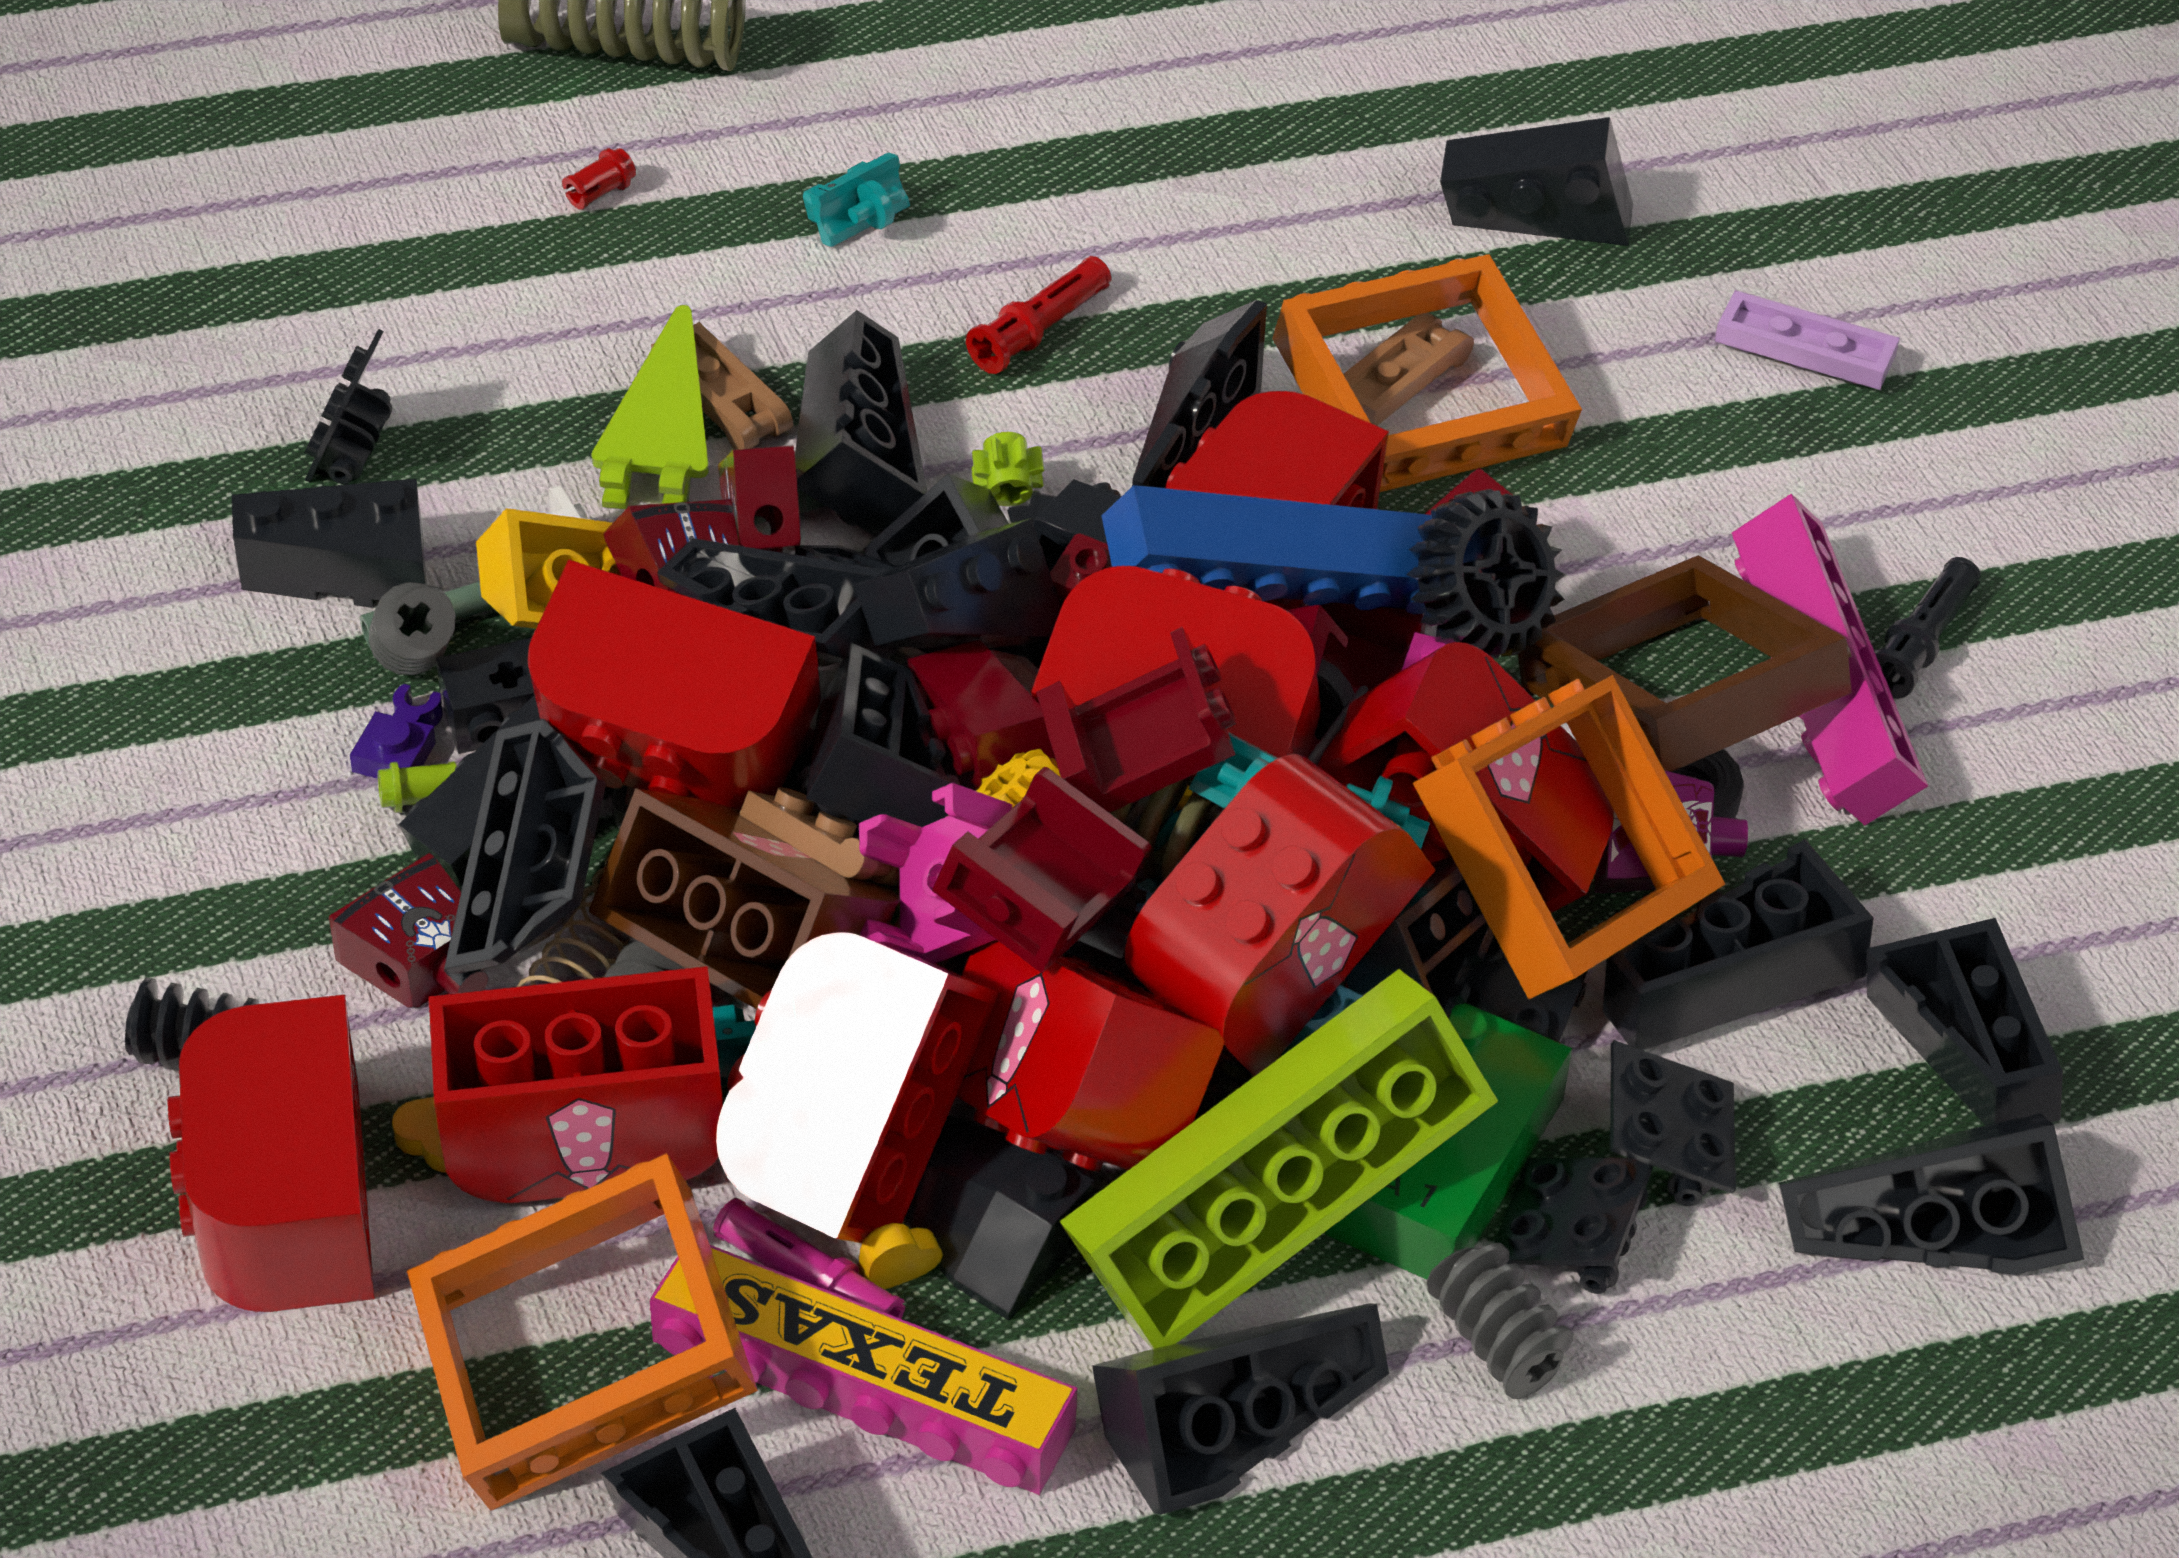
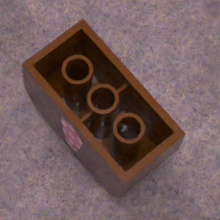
(724, 892)

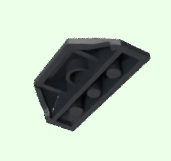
(526, 847)

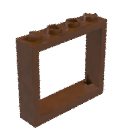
(1804, 673)

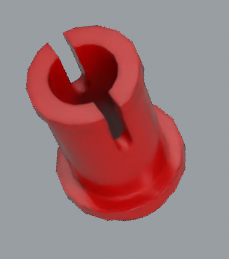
(610, 171)

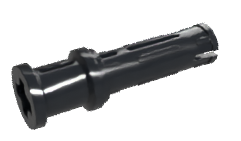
(1914, 640)

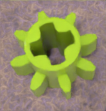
(1008, 468)

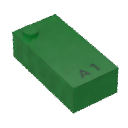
(1461, 1183)

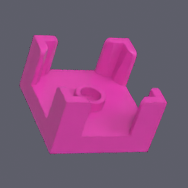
(927, 922)

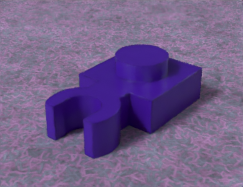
(400, 737)

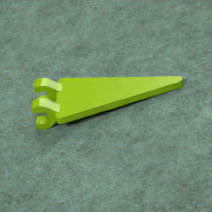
(657, 421)

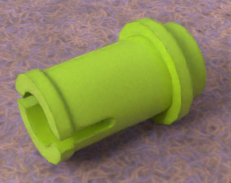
(410, 784)

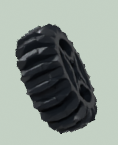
(1502, 541)

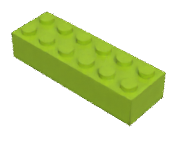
(1280, 1160)

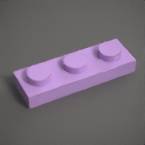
(1807, 339)

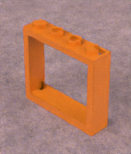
(1456, 444)
(1638, 796)
(616, 1414)

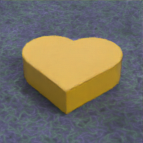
(418, 1132)
(898, 1254)

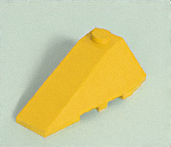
(526, 555)

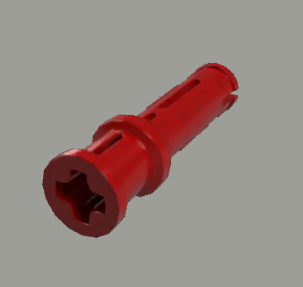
(1023, 323)

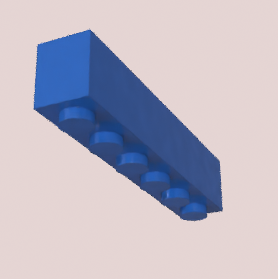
(1270, 545)

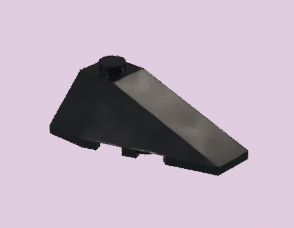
(780, 589)
(1958, 1200)

